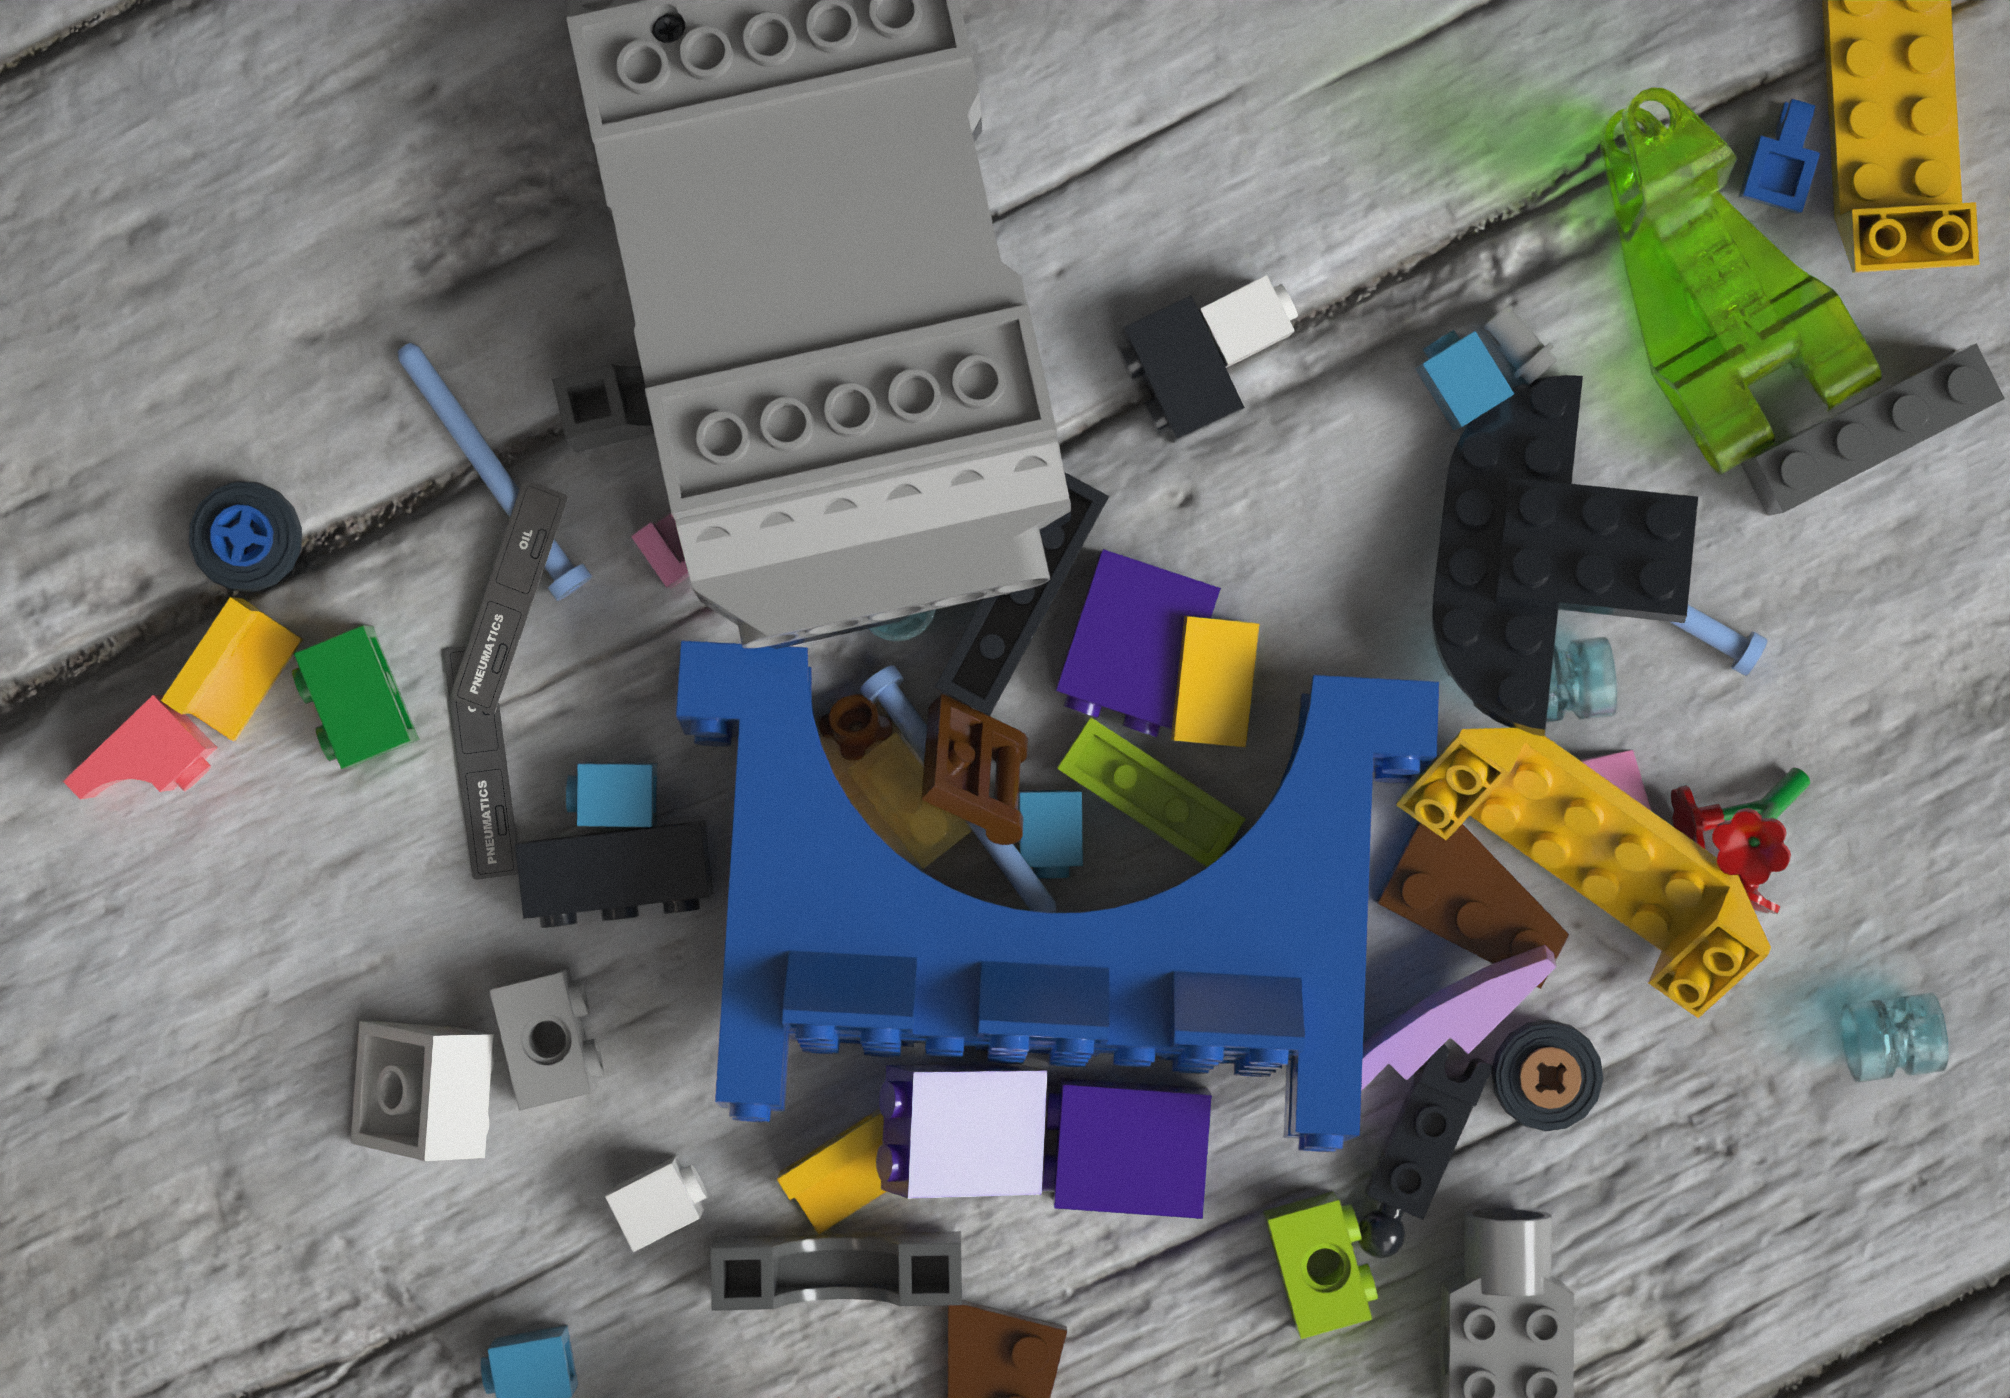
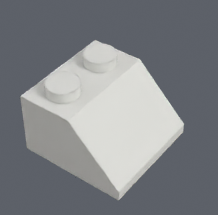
(422, 1090)

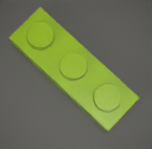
(1150, 793)

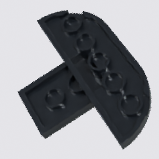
(1533, 544)

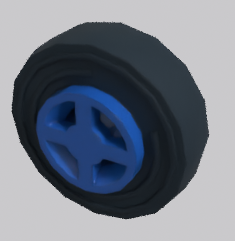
(223, 531)

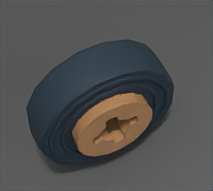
(1531, 1059)

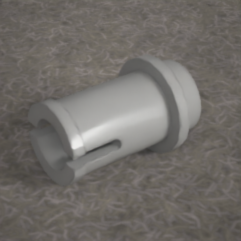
(1519, 344)

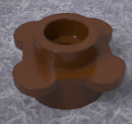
(852, 711)

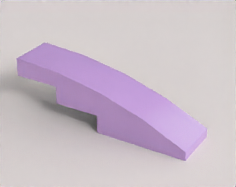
(1459, 1011)

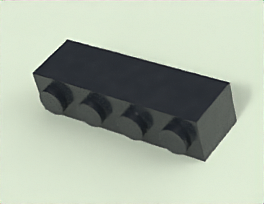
(1008, 621)

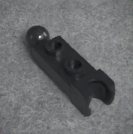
(1419, 1149)

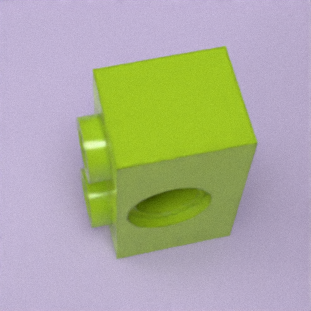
(1327, 1301)

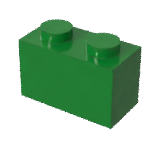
(353, 697)

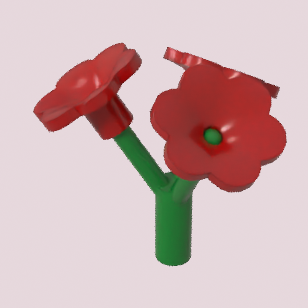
(1752, 840)

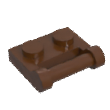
(960, 767)

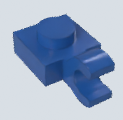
(1780, 167)

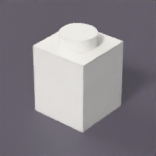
(1249, 320)
(657, 1202)

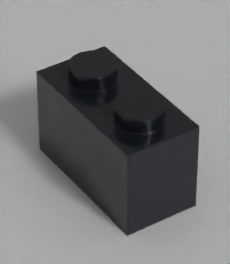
(1180, 370)

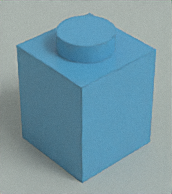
(1462, 378)
(613, 794)
(1051, 831)
(531, 1365)

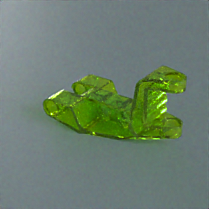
(1713, 290)

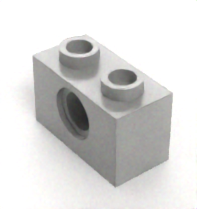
(537, 1074)

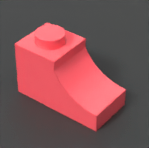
(149, 747)

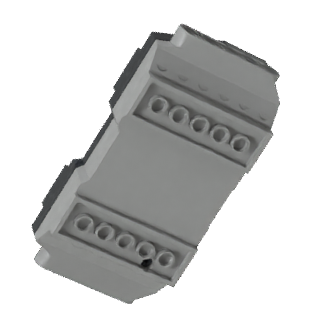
(821, 307)

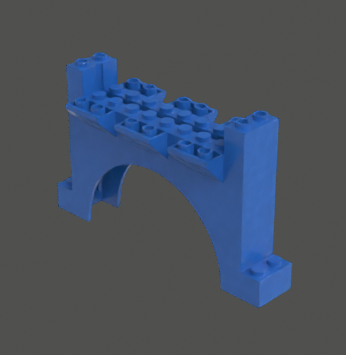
(1230, 967)

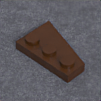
(1467, 897)

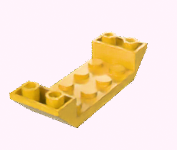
(1896, 136)
(1602, 849)

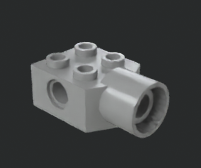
(1504, 1313)

